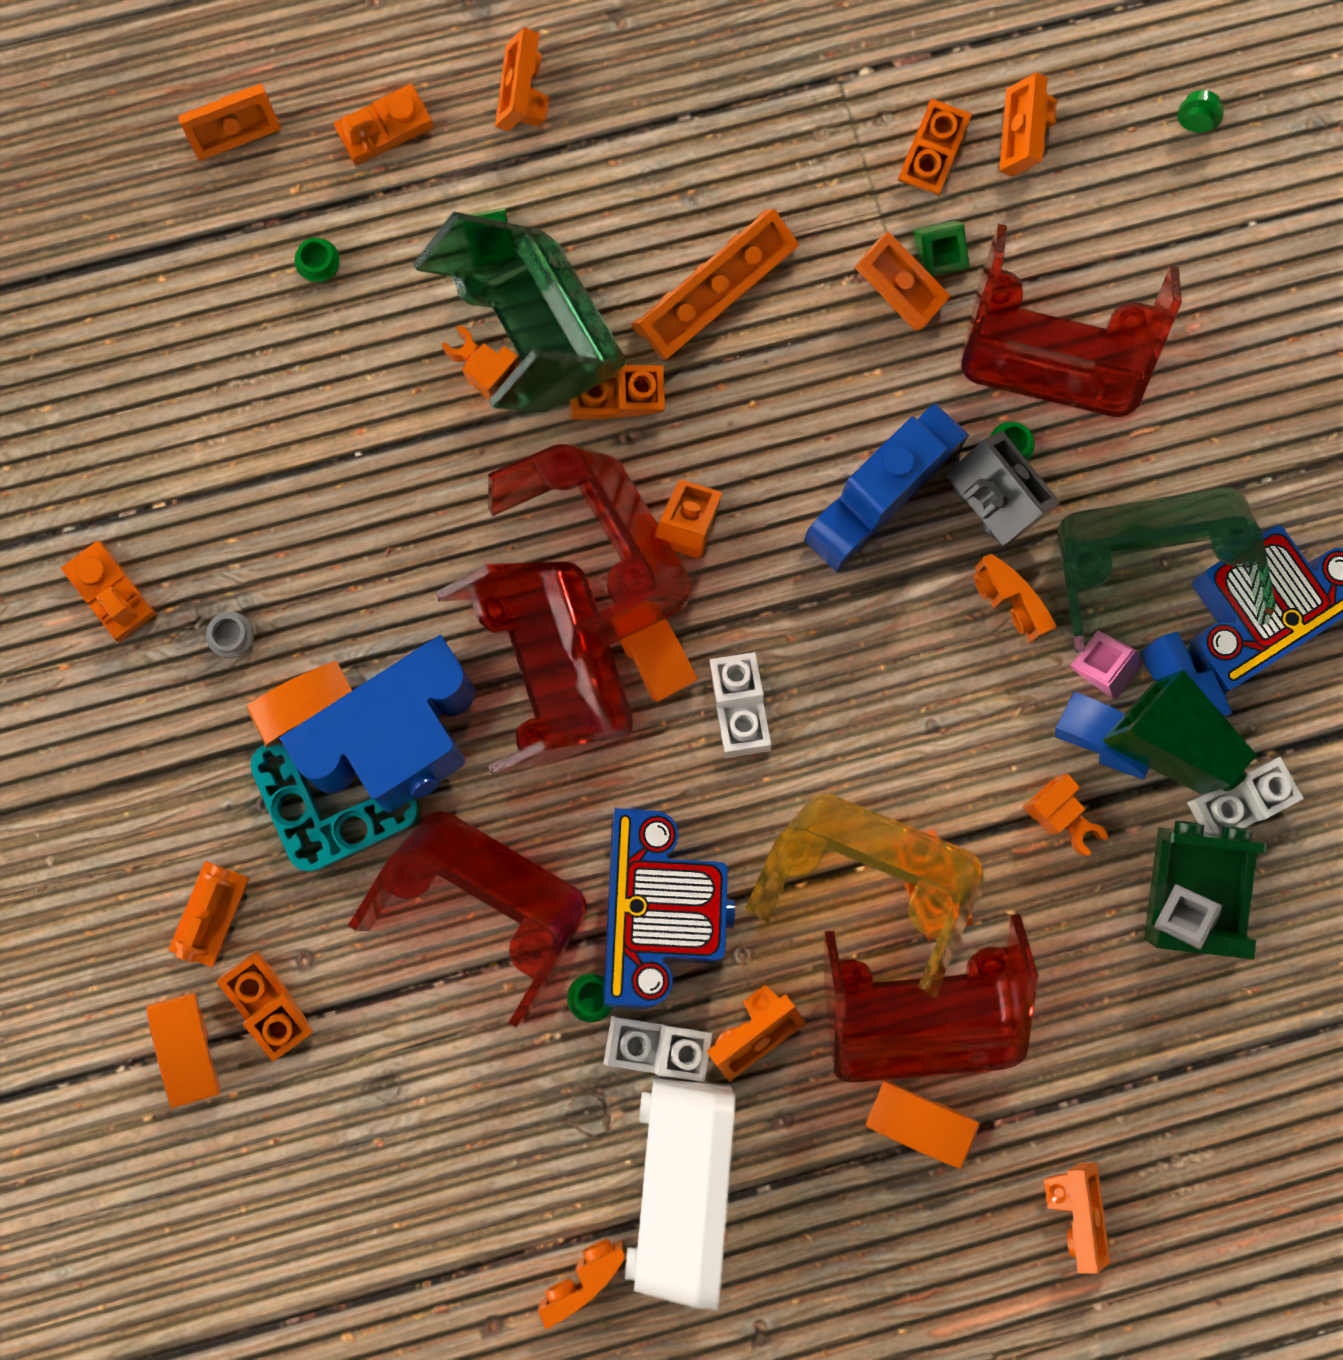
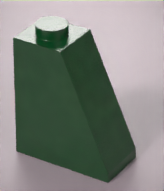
(1182, 736)

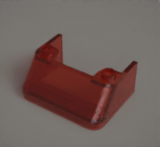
(1060, 357)
(648, 579)
(572, 701)
(541, 902)
(902, 1032)

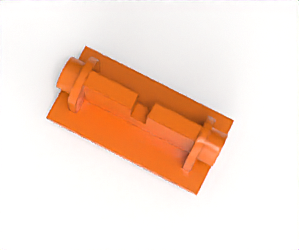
(208, 914)

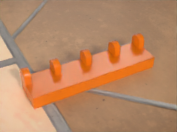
(716, 284)

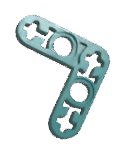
(328, 830)

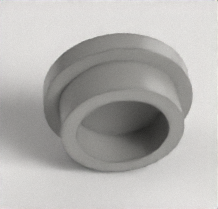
(229, 635)

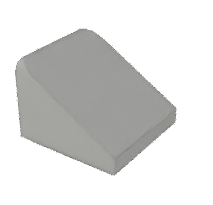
(1188, 916)

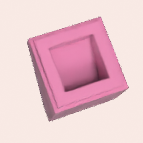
(1107, 664)

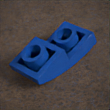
(1170, 656)
(1087, 723)

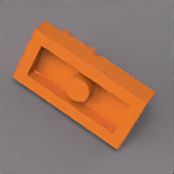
(517, 98)
(1026, 118)
(229, 122)
(383, 124)
(902, 281)
(108, 591)
(771, 1024)
(1081, 1193)

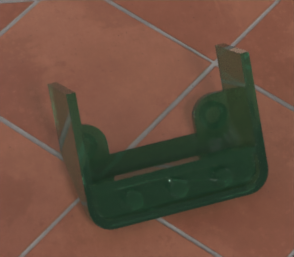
(536, 300)
(1219, 515)

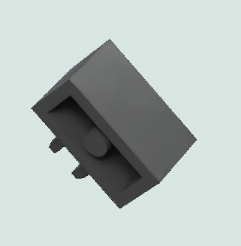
(1002, 488)

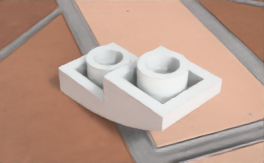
(740, 705)
(1258, 797)
(657, 1048)

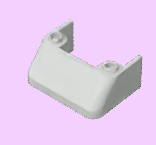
(684, 1191)

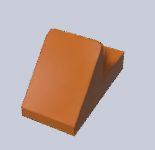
(689, 517)

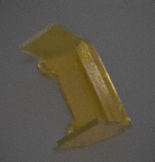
(943, 873)

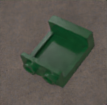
(1212, 867)

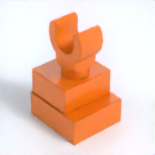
(483, 366)
(1058, 809)

